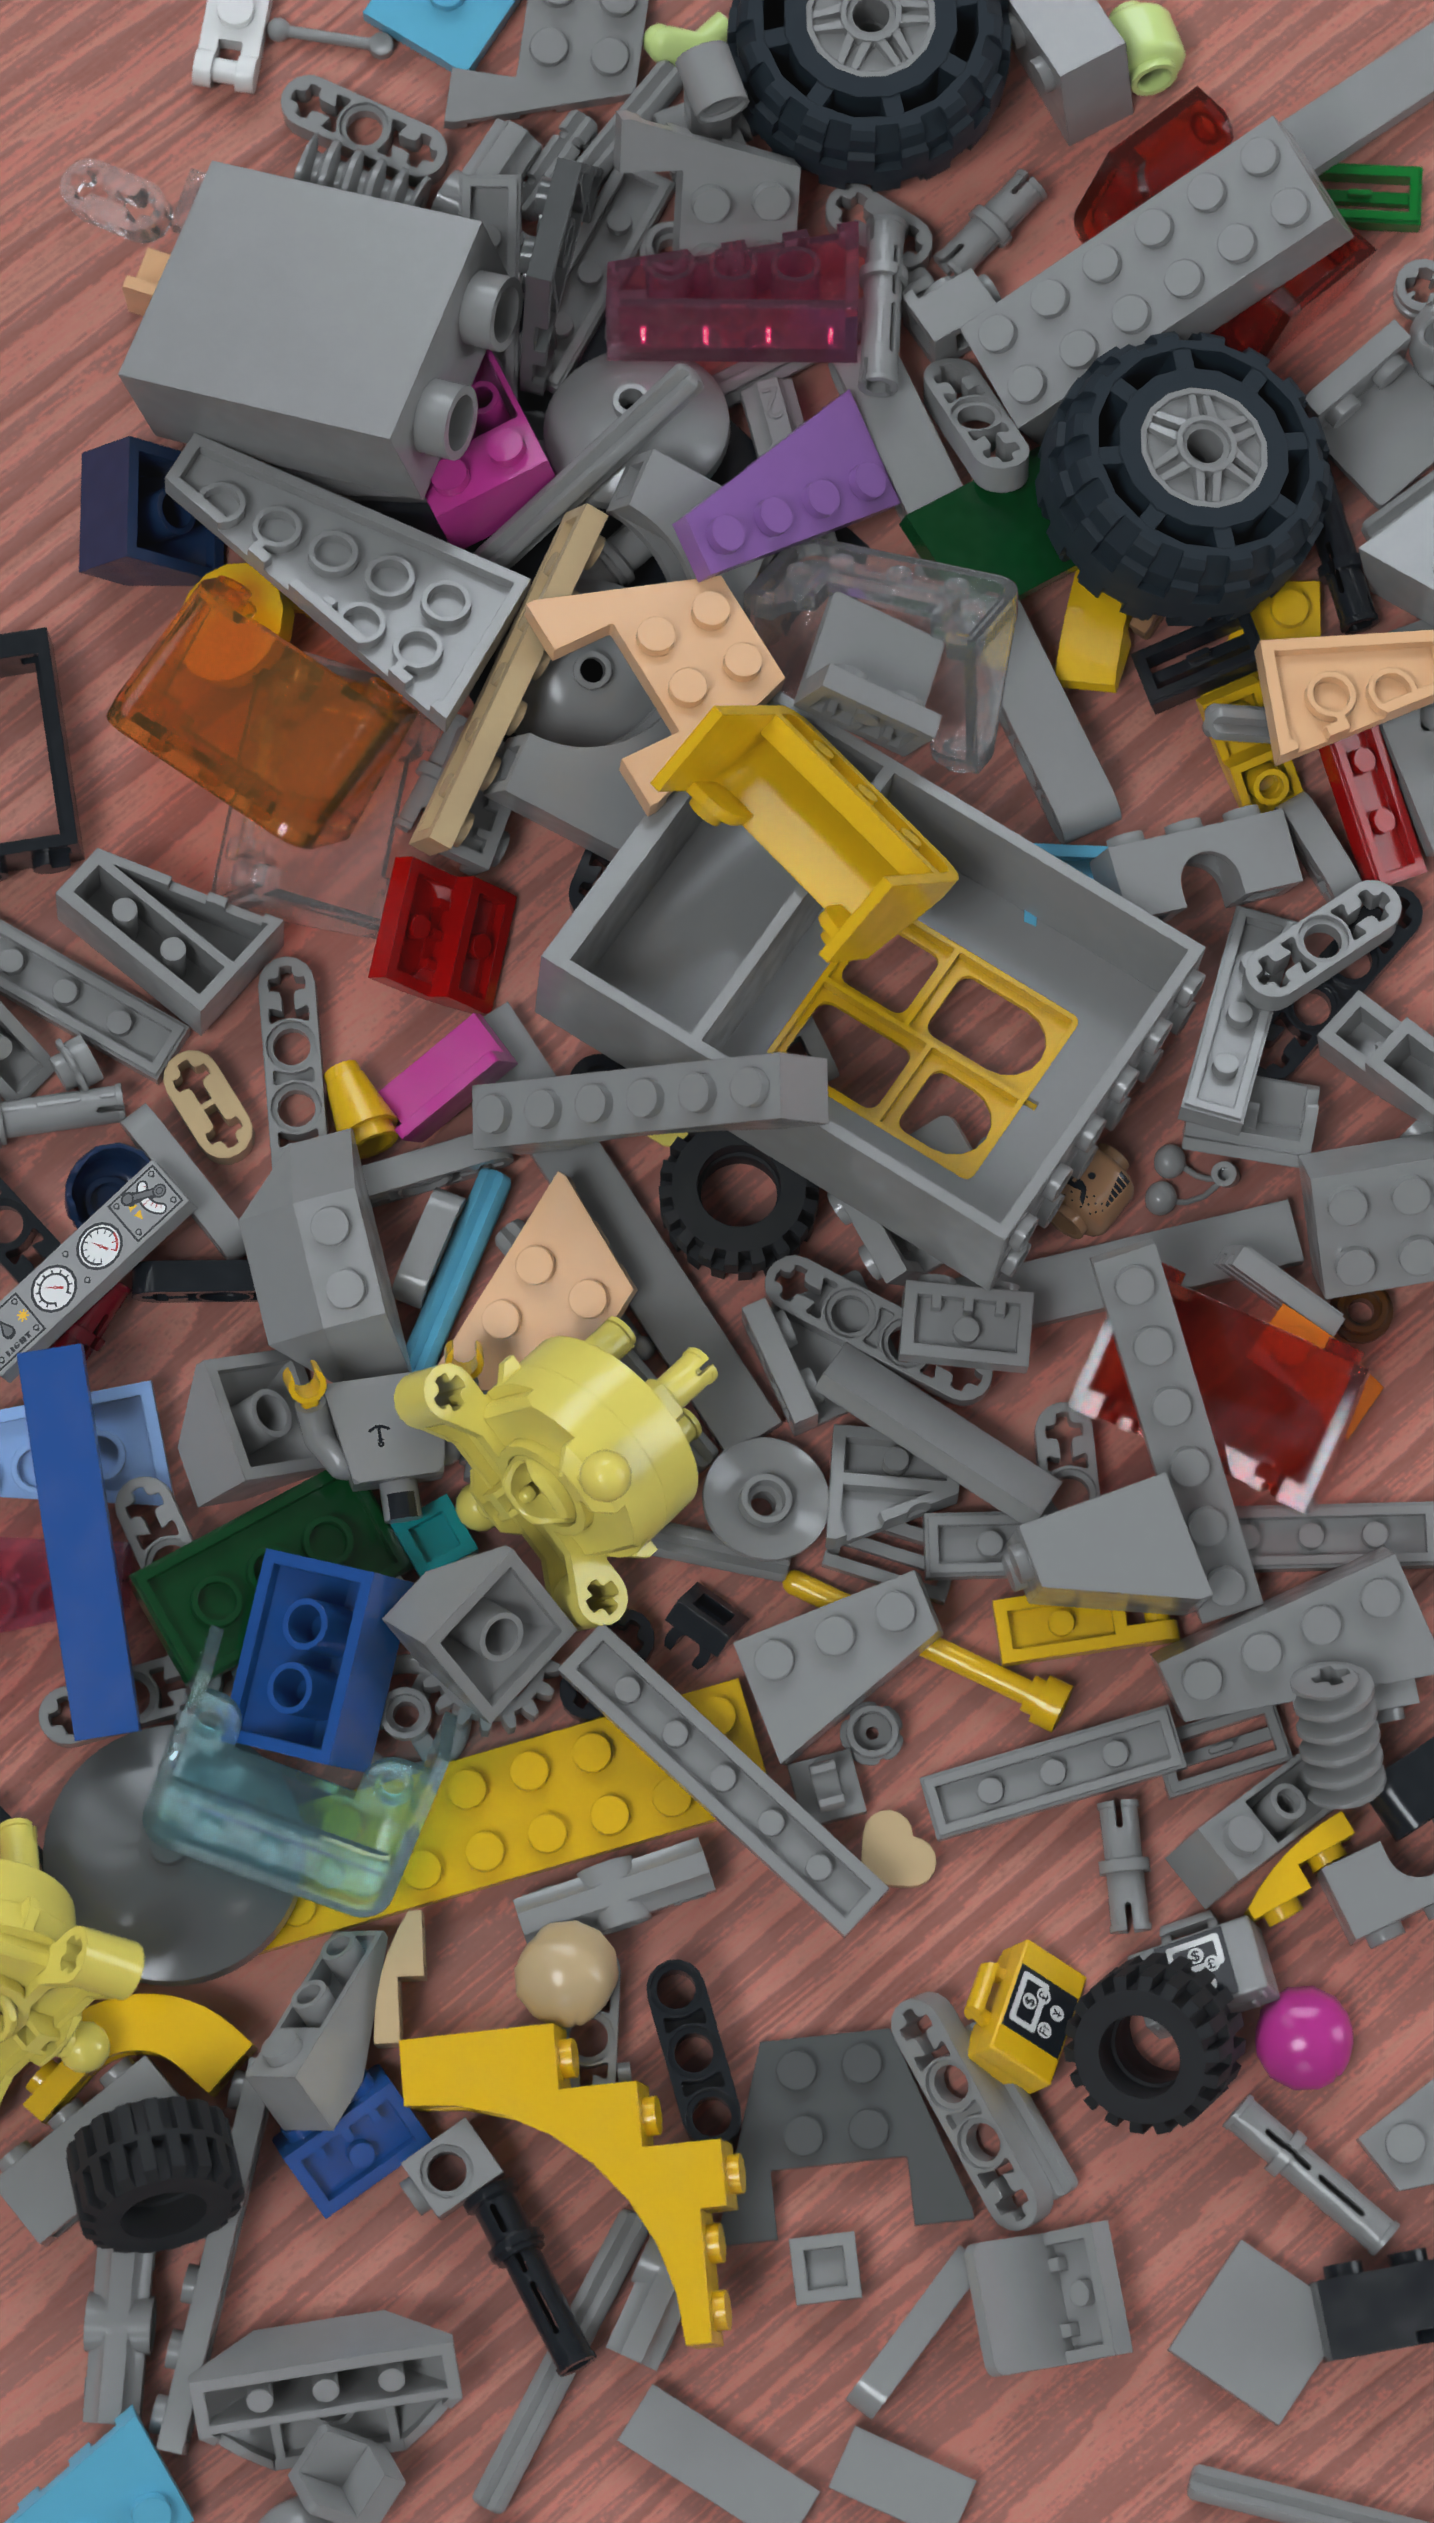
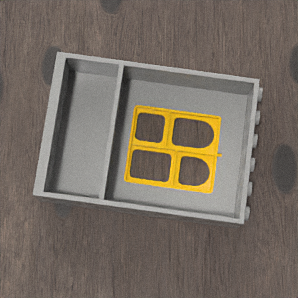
(713, 954)

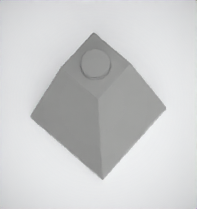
(243, 1429)
(481, 1627)

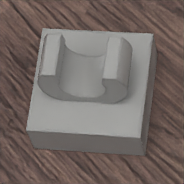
(828, 1787)

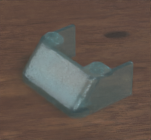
(282, 1822)

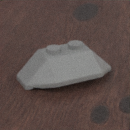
(323, 1263)
(351, 2372)

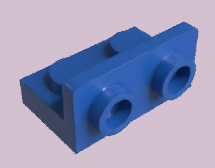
(361, 2150)

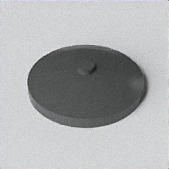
(182, 1911)

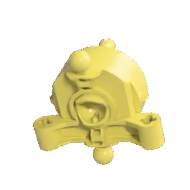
(570, 1456)
(51, 1966)

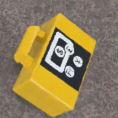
(1022, 2015)

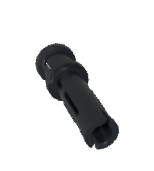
(518, 2241)

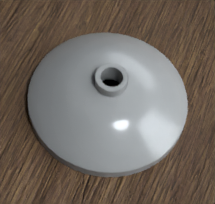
(595, 398)
(580, 712)

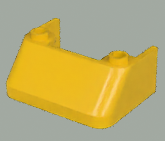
(815, 818)

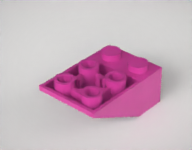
(496, 471)

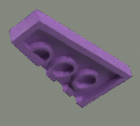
(795, 492)

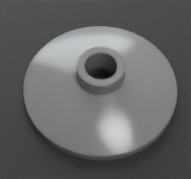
(778, 1474)

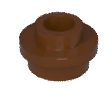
(1362, 1333)

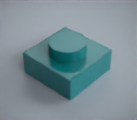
(436, 1537)

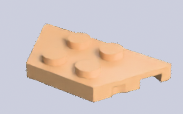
(549, 1285)

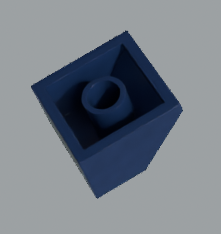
(133, 526)

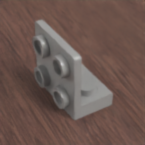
(1377, 417)
(871, 676)
(798, 1357)

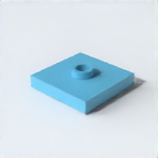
(443, 30)

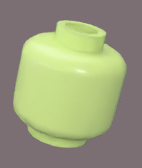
(1152, 45)

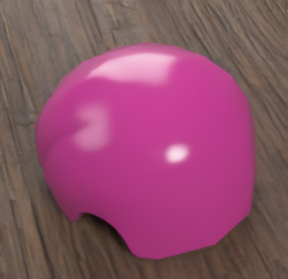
(1304, 2038)

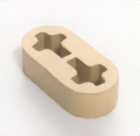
(196, 1114)

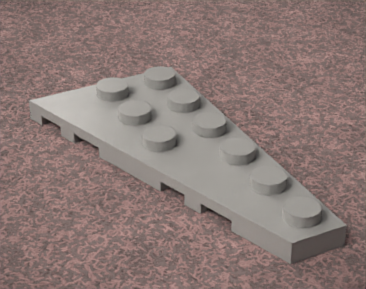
(384, 590)

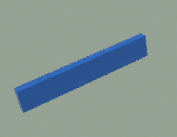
(79, 1542)

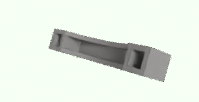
(684, 1097)

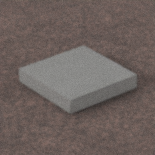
(1253, 2333)

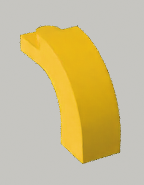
(151, 2026)

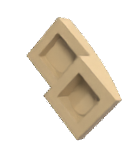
(403, 1963)

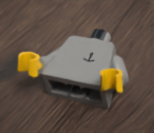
(364, 1441)

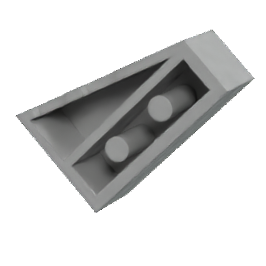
(834, 1657)

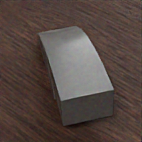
(1383, 1055)

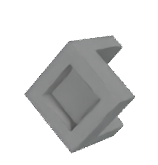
(346, 2477)

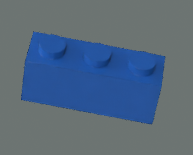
(317, 1660)

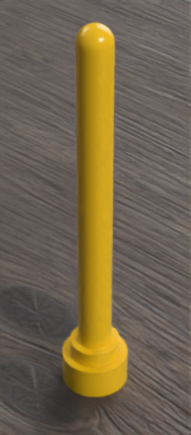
(1038, 1698)

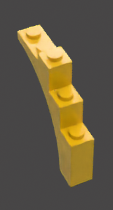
(671, 2186)

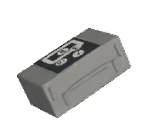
(1229, 1950)

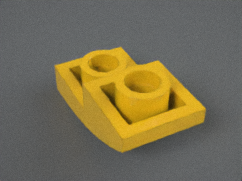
(1092, 641)
(1251, 765)
(1280, 1890)

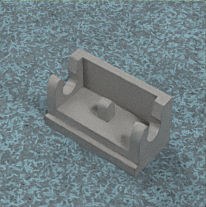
(1275, 1127)

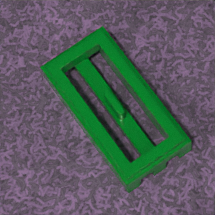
(1378, 174)

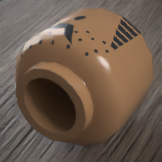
(1097, 1197)

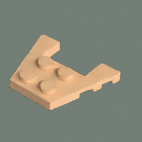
(684, 647)

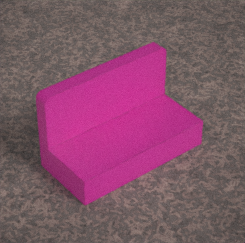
(443, 1078)

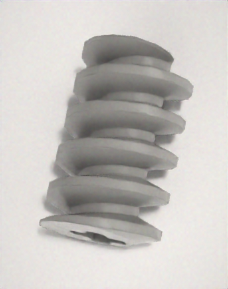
(350, 176)
(1338, 1734)

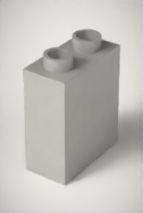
(322, 330)

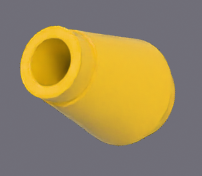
(360, 1107)

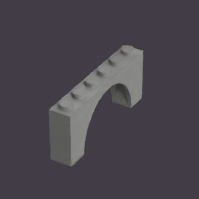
(581, 788)

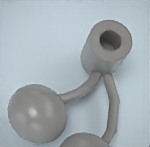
(1170, 1163)

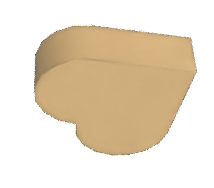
(895, 1853)

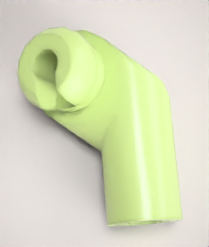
(670, 42)

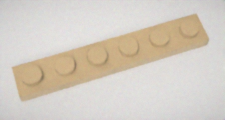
(500, 702)

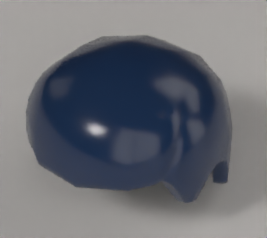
(99, 1177)

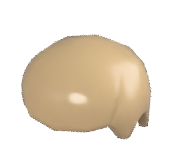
(566, 1973)

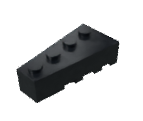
(1375, 2308)

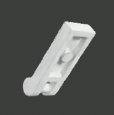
(232, 26)

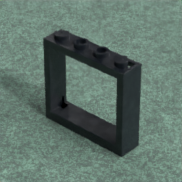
(24, 654)

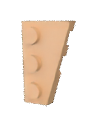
(1340, 685)

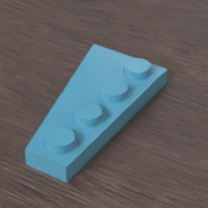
(110, 2483)

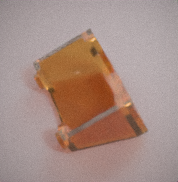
(261, 719)

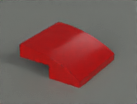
(442, 936)

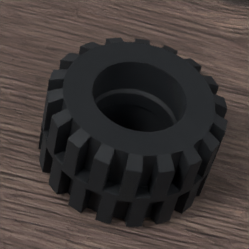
(725, 1246)
(1118, 2073)
(154, 2175)

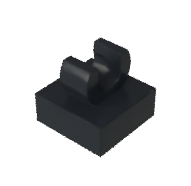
(706, 1621)

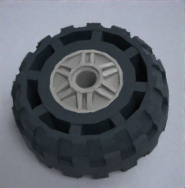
(871, 83)
(1184, 479)

